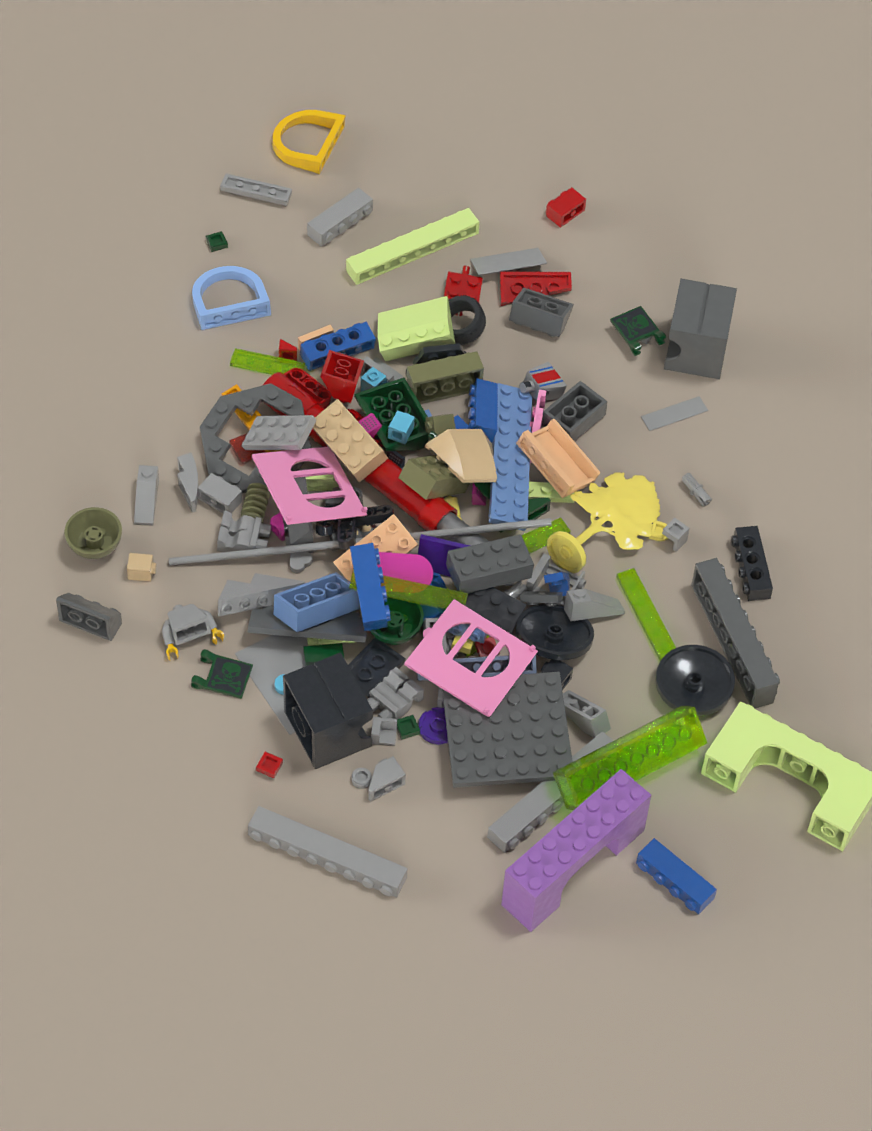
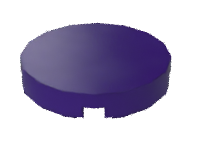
(433, 726)

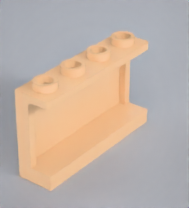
(558, 458)

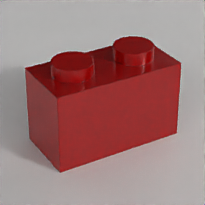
(565, 207)

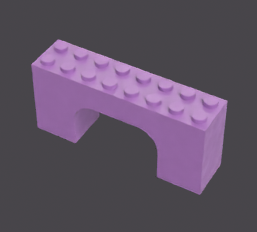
(606, 818)

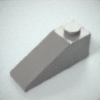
(146, 495)
(588, 604)
(585, 714)

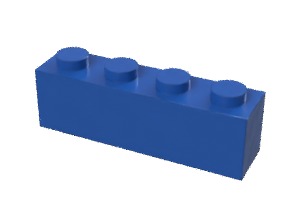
(484, 407)
(676, 876)

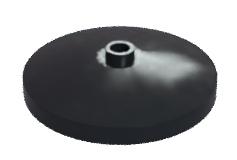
(554, 633)
(695, 678)

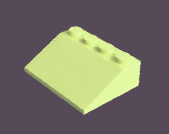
(415, 326)

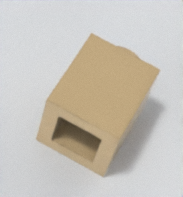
(140, 567)

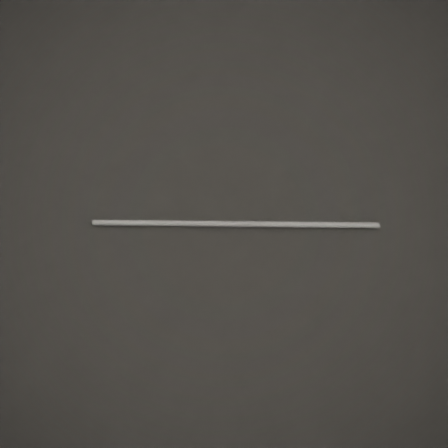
(334, 544)

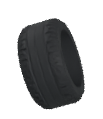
(477, 326)

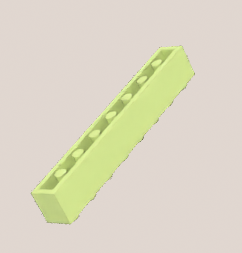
(412, 246)

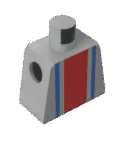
(543, 378)

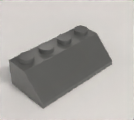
(302, 532)

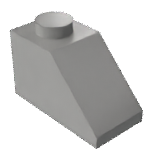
(386, 778)

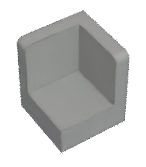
(676, 532)
(384, 731)

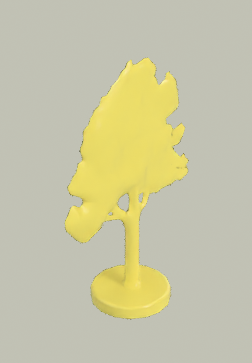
(625, 503)

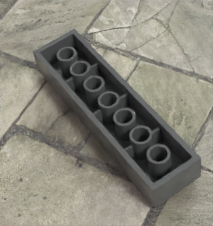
(735, 633)

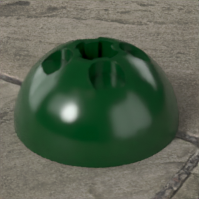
(404, 623)

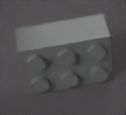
(576, 410)

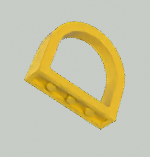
(308, 162)

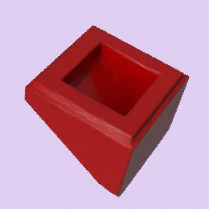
(287, 350)

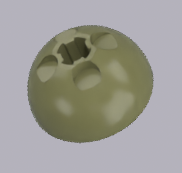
(93, 532)

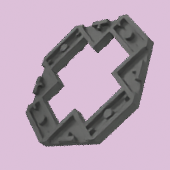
(247, 401)

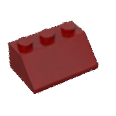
(341, 375)

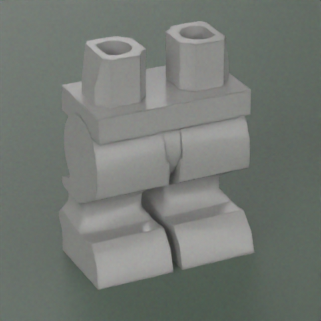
(242, 533)
(394, 701)

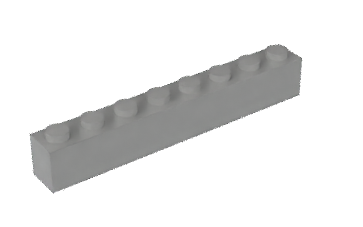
(535, 806)
(327, 852)

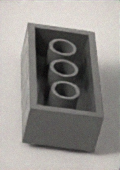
(490, 564)

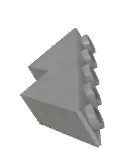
(247, 596)

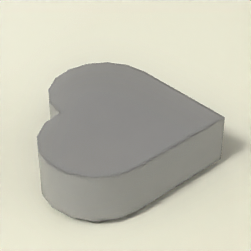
(299, 561)

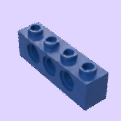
(346, 345)

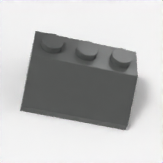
(540, 312)
(88, 615)

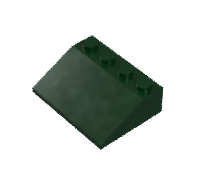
(384, 403)

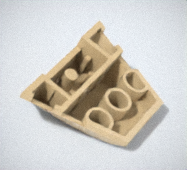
(466, 453)

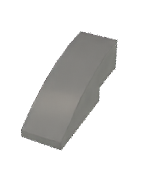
(188, 479)

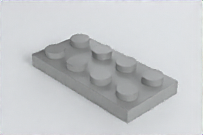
(279, 432)

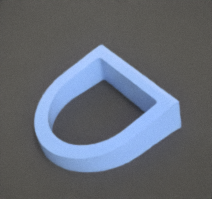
(231, 313)

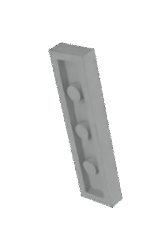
(256, 189)

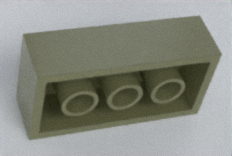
(444, 377)
(431, 478)

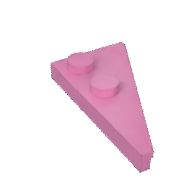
(537, 412)

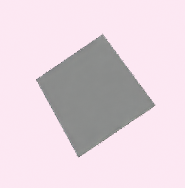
(270, 659)

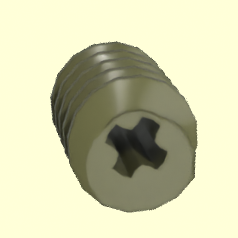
(255, 501)

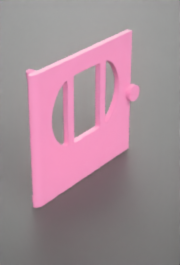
(293, 505)
(471, 688)

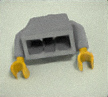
(188, 624)

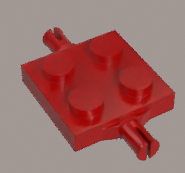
(463, 284)

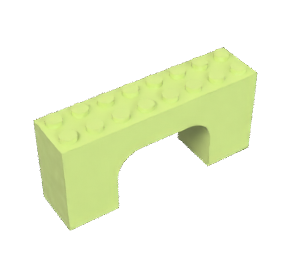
(757, 740)

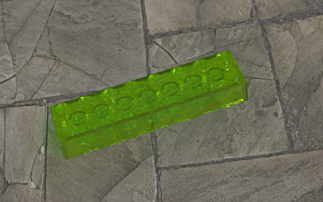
(635, 753)

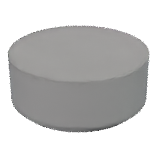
(361, 778)

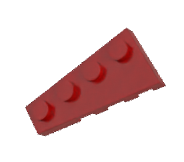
(543, 282)

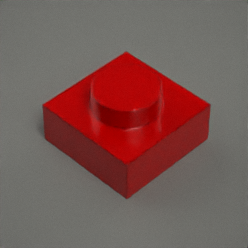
(485, 648)
(269, 764)

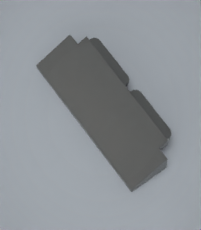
(345, 627)

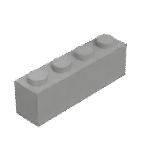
(340, 217)

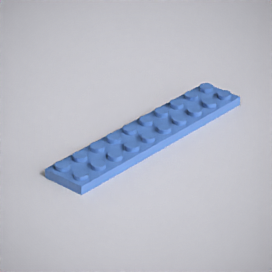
(512, 466)

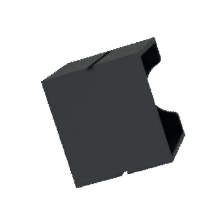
(327, 710)

